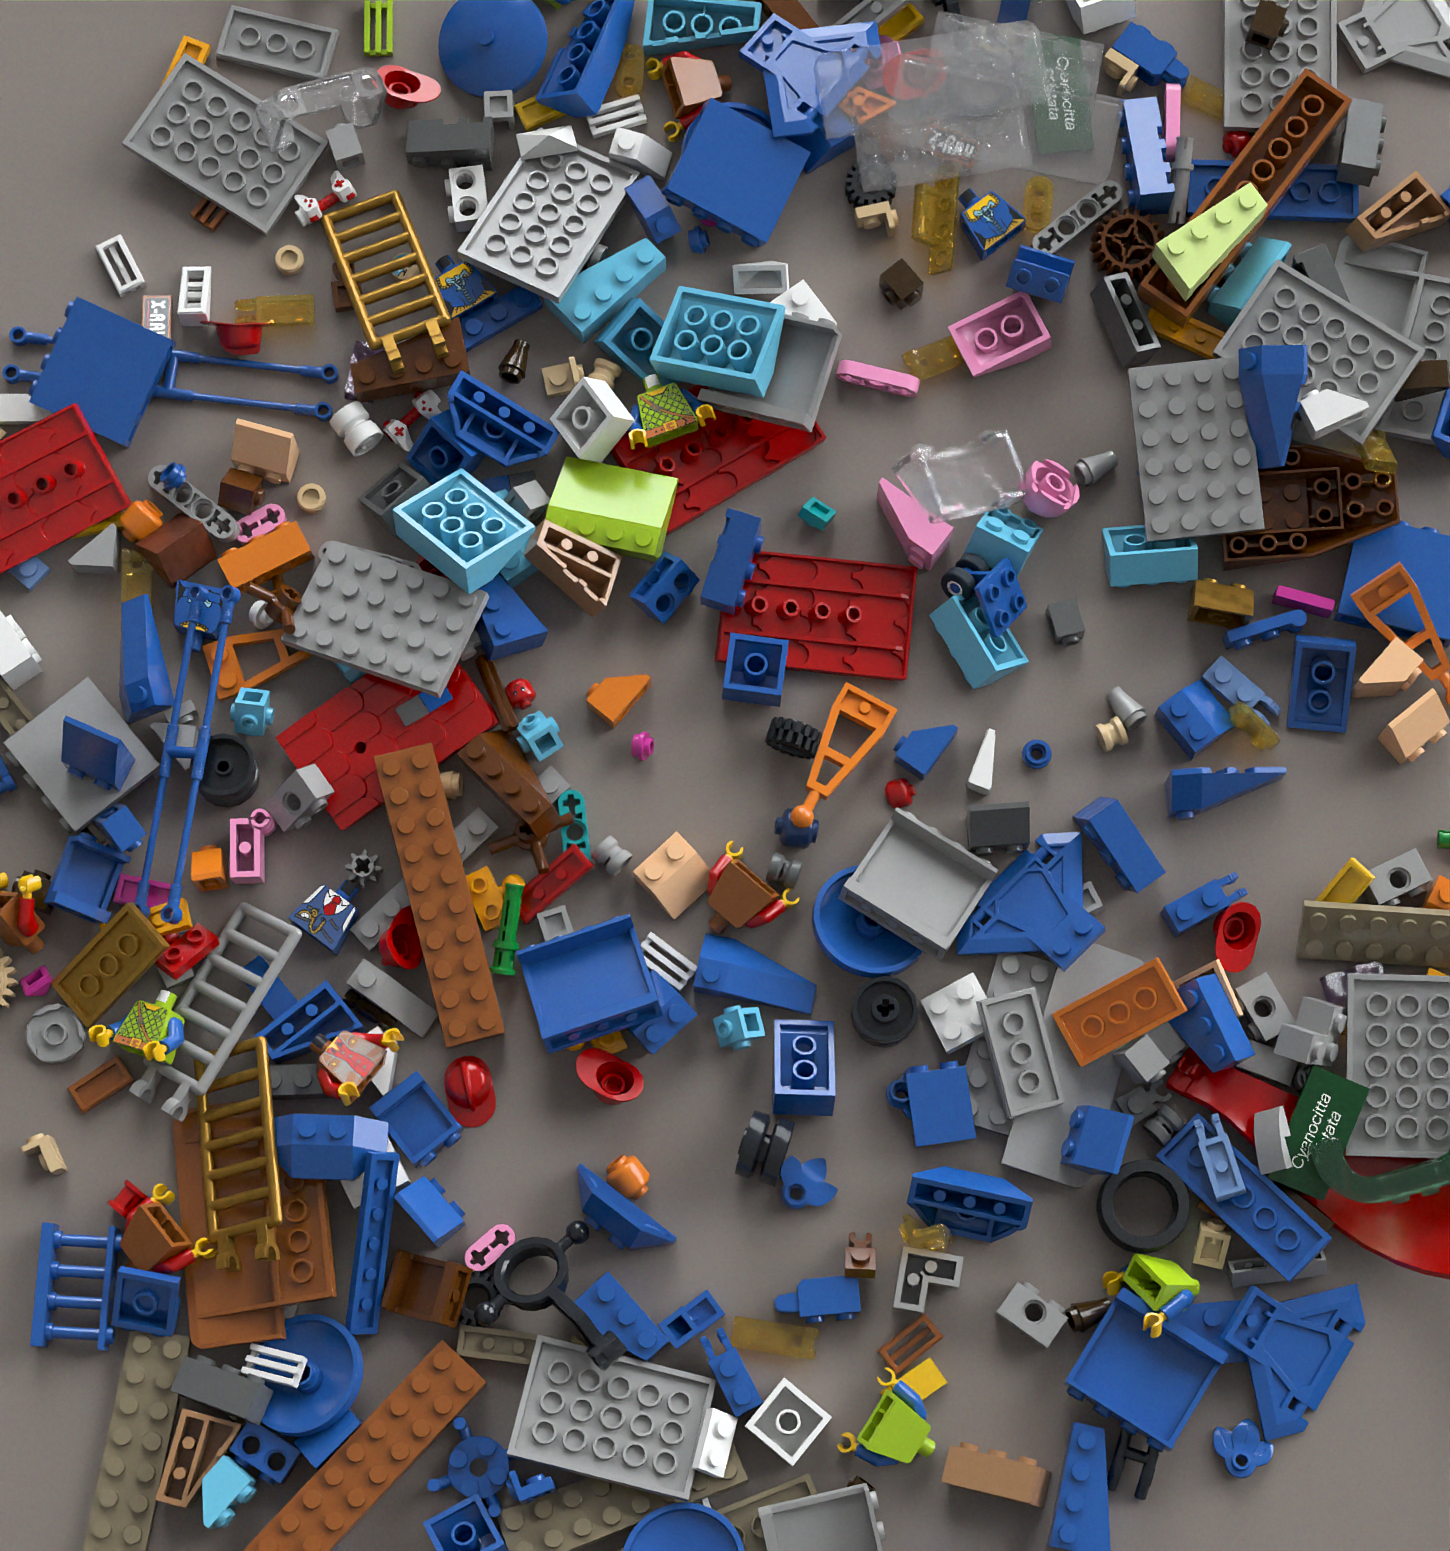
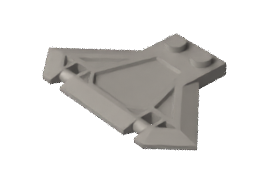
(1399, 32)

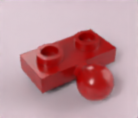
(186, 950)

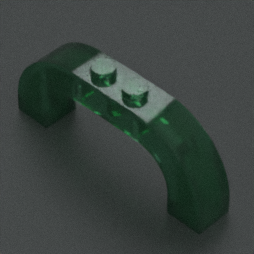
(1395, 1185)

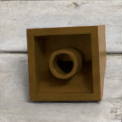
(1220, 604)

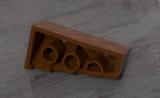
(504, 770)

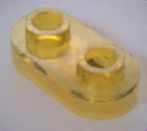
(630, 70)
(1037, 205)
(1261, 734)

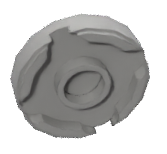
(55, 1034)

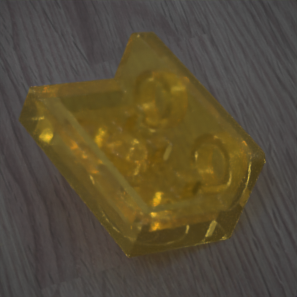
(930, 1238)

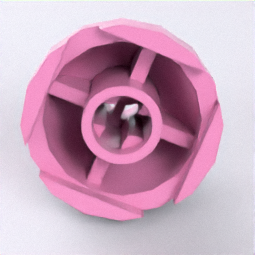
(1049, 489)

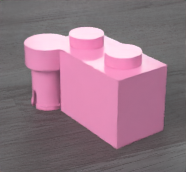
(248, 847)

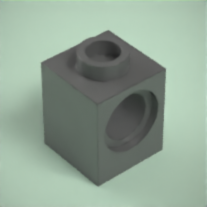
(1065, 622)

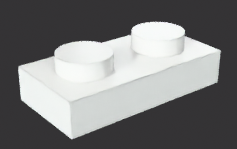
(714, 1443)

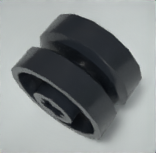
(238, 782)
(897, 999)
(765, 1148)

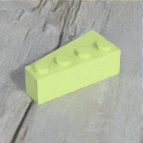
(1206, 241)

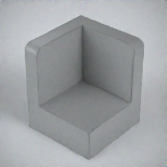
(500, 106)

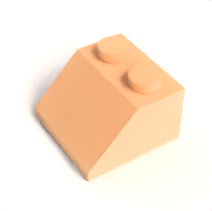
(264, 451)
(1391, 671)
(1415, 727)
(673, 875)

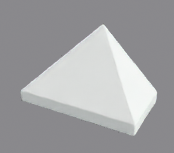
(546, 142)
(760, 278)

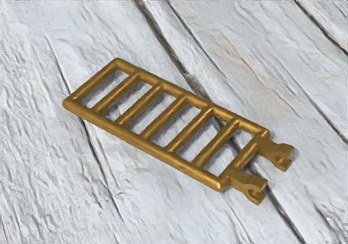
(417, 257)
(264, 1226)

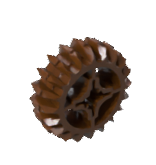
(1116, 243)

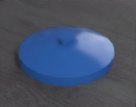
(492, 44)
(854, 939)
(327, 1383)
(684, 1529)

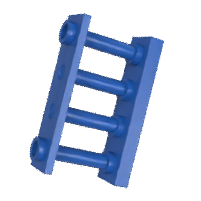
(50, 1270)

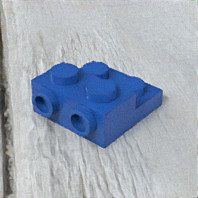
(146, 1301)

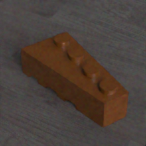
(423, 370)

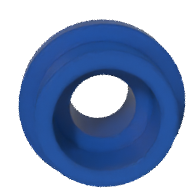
(698, 240)
(173, 476)
(1040, 746)

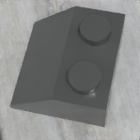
(391, 491)
(998, 828)

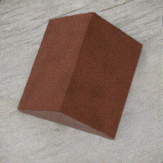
(177, 549)

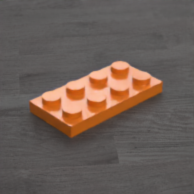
(1119, 1012)

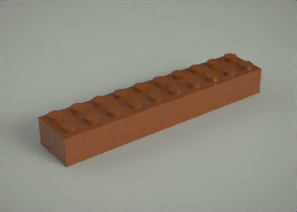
(1272, 165)
(439, 895)
(374, 1456)

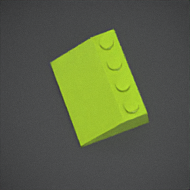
(614, 506)

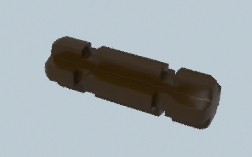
(369, 1010)

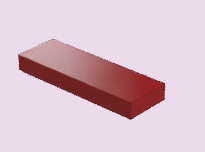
(548, 887)

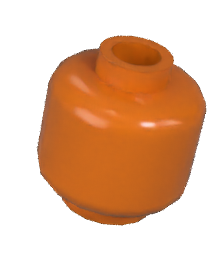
(140, 520)
(628, 1176)

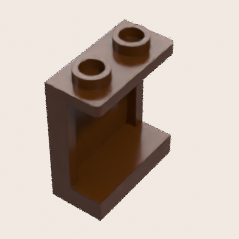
(426, 1288)

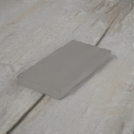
(276, 44)
(1020, 1052)

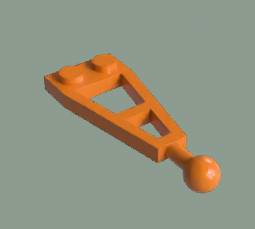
(1385, 591)
(231, 674)
(861, 709)

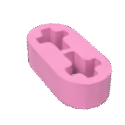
(259, 517)
(484, 1243)

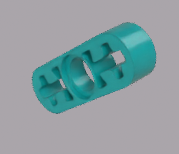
(579, 810)

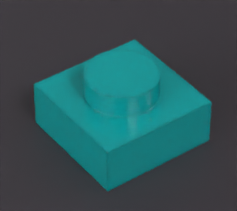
(817, 514)

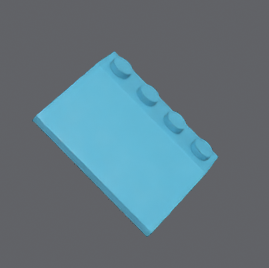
(719, 341)
(462, 529)

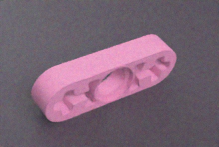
(1171, 118)
(877, 378)

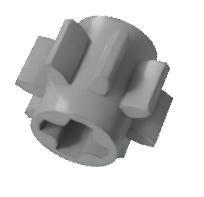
(367, 861)

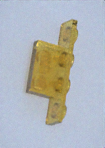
(935, 222)

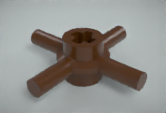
(280, 602)
(529, 842)

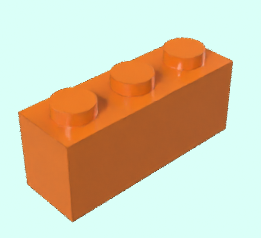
(266, 556)

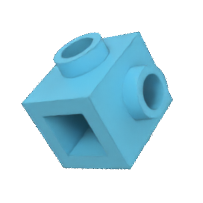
(252, 712)
(539, 735)
(733, 1024)

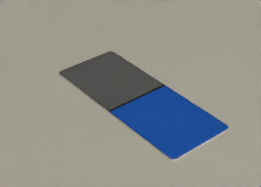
(508, 481)
(421, 706)

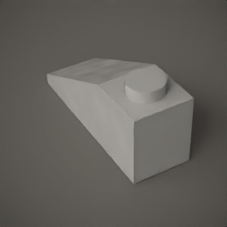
(392, 998)

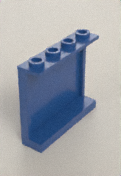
(735, 173)
(104, 368)
(1427, 561)
(589, 983)
(1144, 1379)

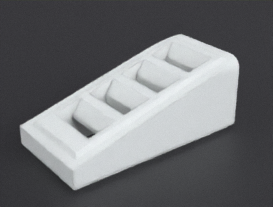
(192, 313)
(981, 775)

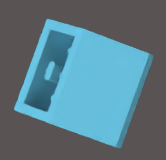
(1004, 536)
(224, 1490)

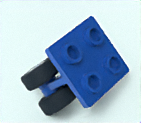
(995, 589)

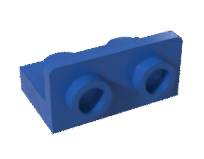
(536, 1487)

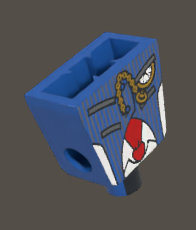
(328, 915)

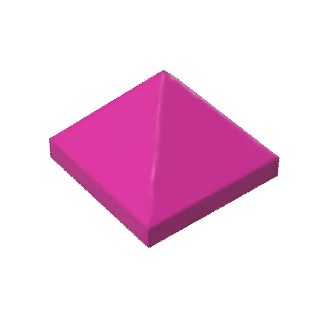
(37, 982)

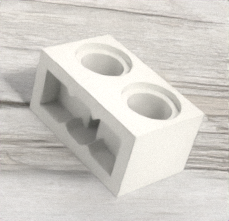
(470, 198)

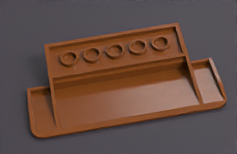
(249, 1302)

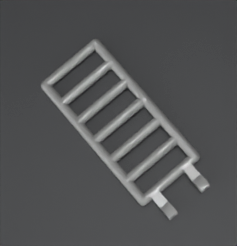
(178, 1104)

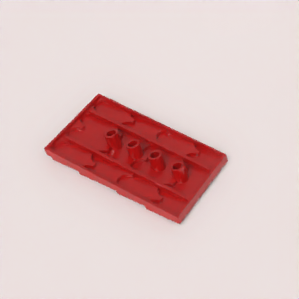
(717, 459)
(78, 491)
(839, 614)
(366, 714)

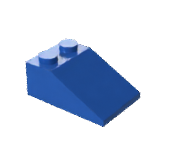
(1321, 683)
(95, 755)
(803, 1067)

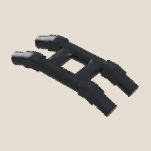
(1123, 1452)

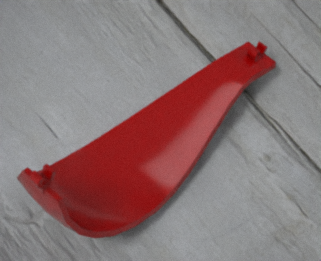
(1404, 1233)

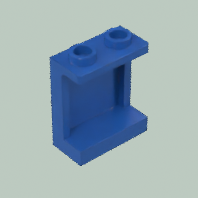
(1040, 273)
(86, 878)
(940, 1104)
(417, 1120)

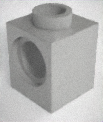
(345, 146)
(528, 500)

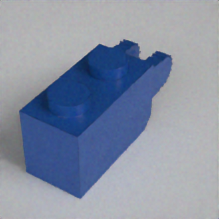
(1155, 57)
(1200, 905)
(822, 1298)
(732, 1376)

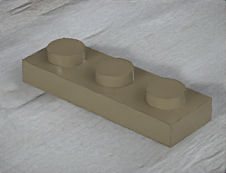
(496, 1344)

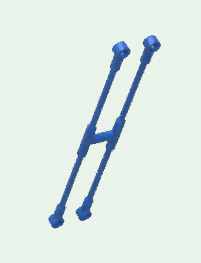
(168, 390)
(197, 753)

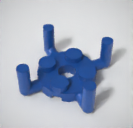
(459, 1470)

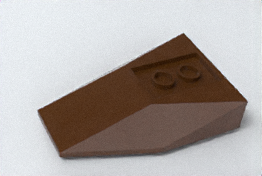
(1313, 508)

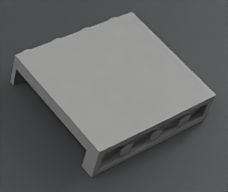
(798, 379)
(40, 751)
(918, 884)
(824, 1522)

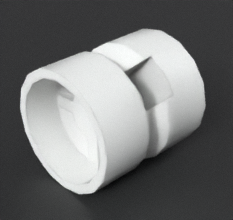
(358, 431)

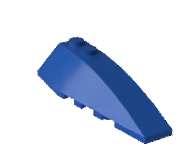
(588, 63)

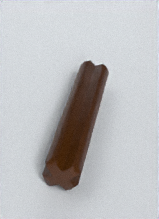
(497, 693)

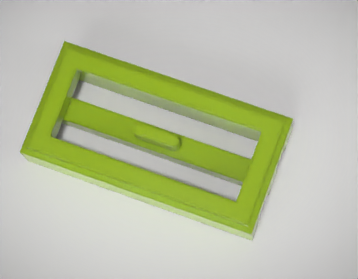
(378, 6)

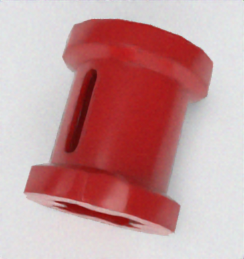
(127, 1199)

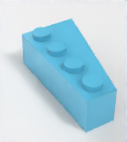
(698, 24)
(606, 287)

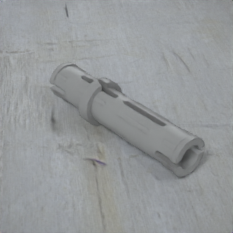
(1181, 179)

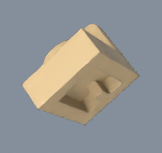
(1121, 68)
(875, 214)
(562, 378)
(50, 1157)
(1212, 1243)

